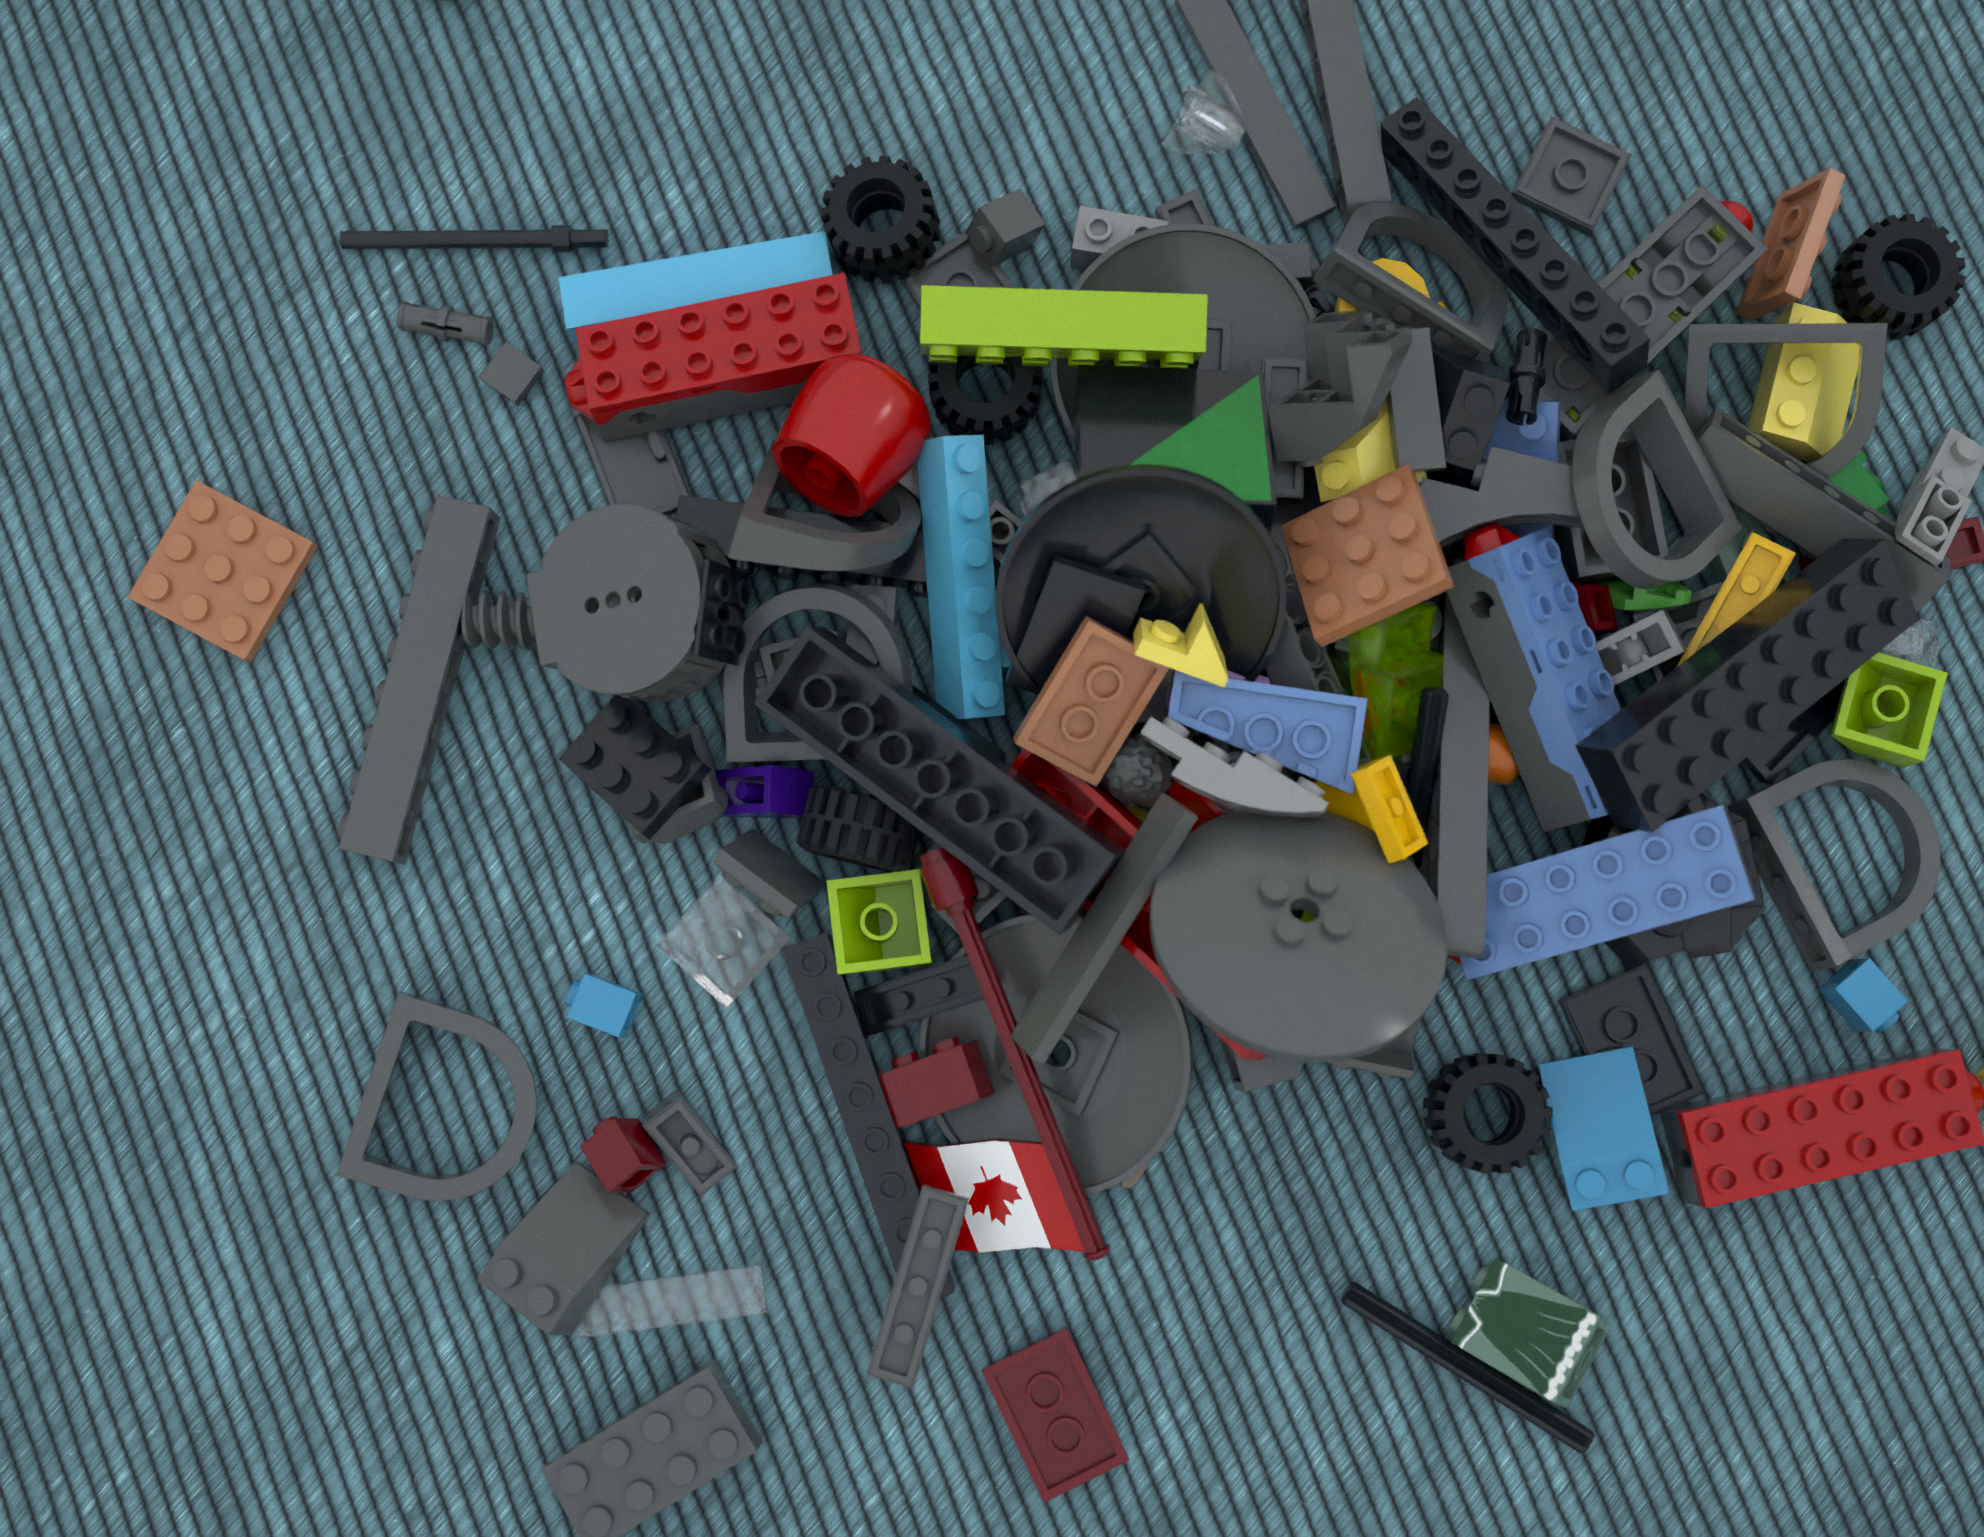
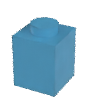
(1864, 996)
(603, 1004)

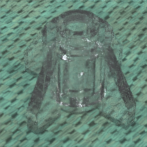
(1207, 118)

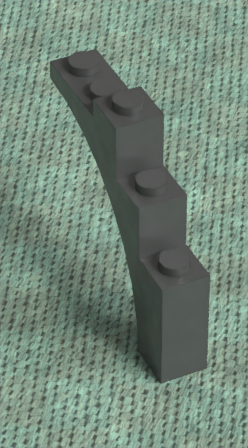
(1510, 493)

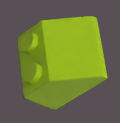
(1889, 710)
(879, 922)

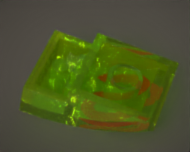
(1390, 669)

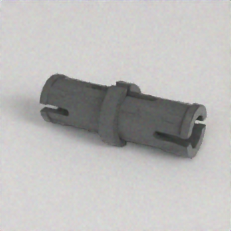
(445, 323)

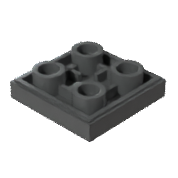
(768, 873)

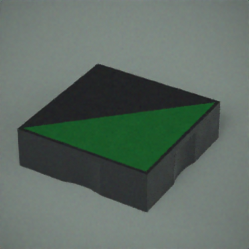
(1179, 420)

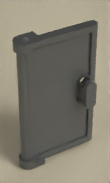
(630, 467)

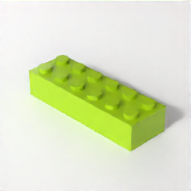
(1062, 326)

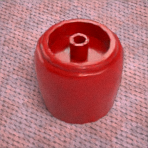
(851, 434)

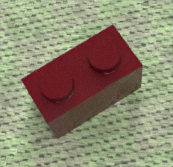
(935, 1083)

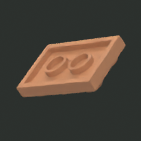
(1793, 243)
(1089, 702)

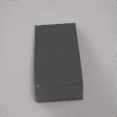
(688, 1141)

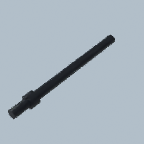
(560, 238)

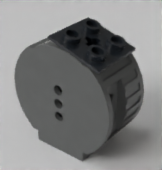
(637, 605)

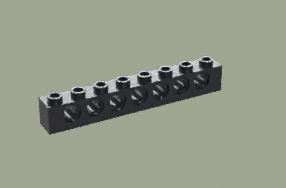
(1515, 246)
(857, 1090)

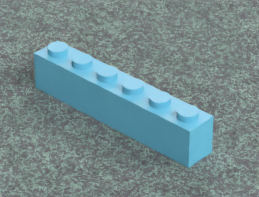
(691, 279)
(960, 576)

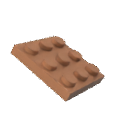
(1366, 556)
(223, 571)

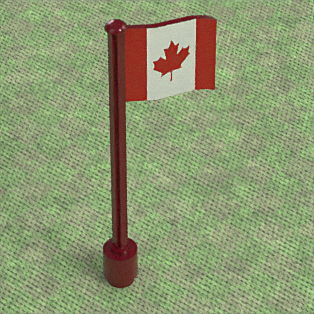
(1015, 1188)

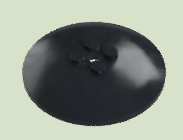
(1166, 532)

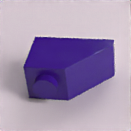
(765, 791)

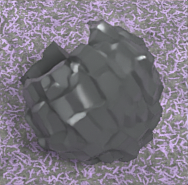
(1138, 773)

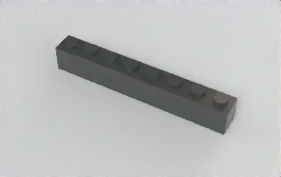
(418, 681)

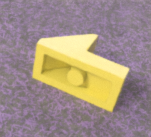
(1191, 653)

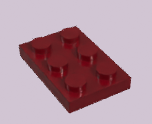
(1055, 1414)

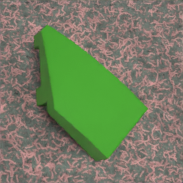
(1632, 598)

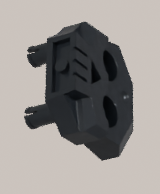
(1699, 935)

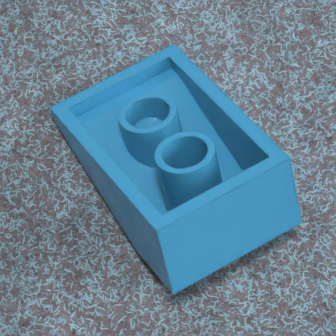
(1603, 1128)

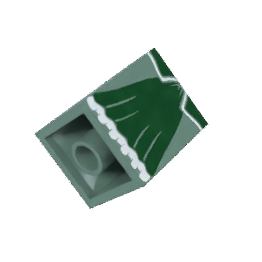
(1529, 1332)

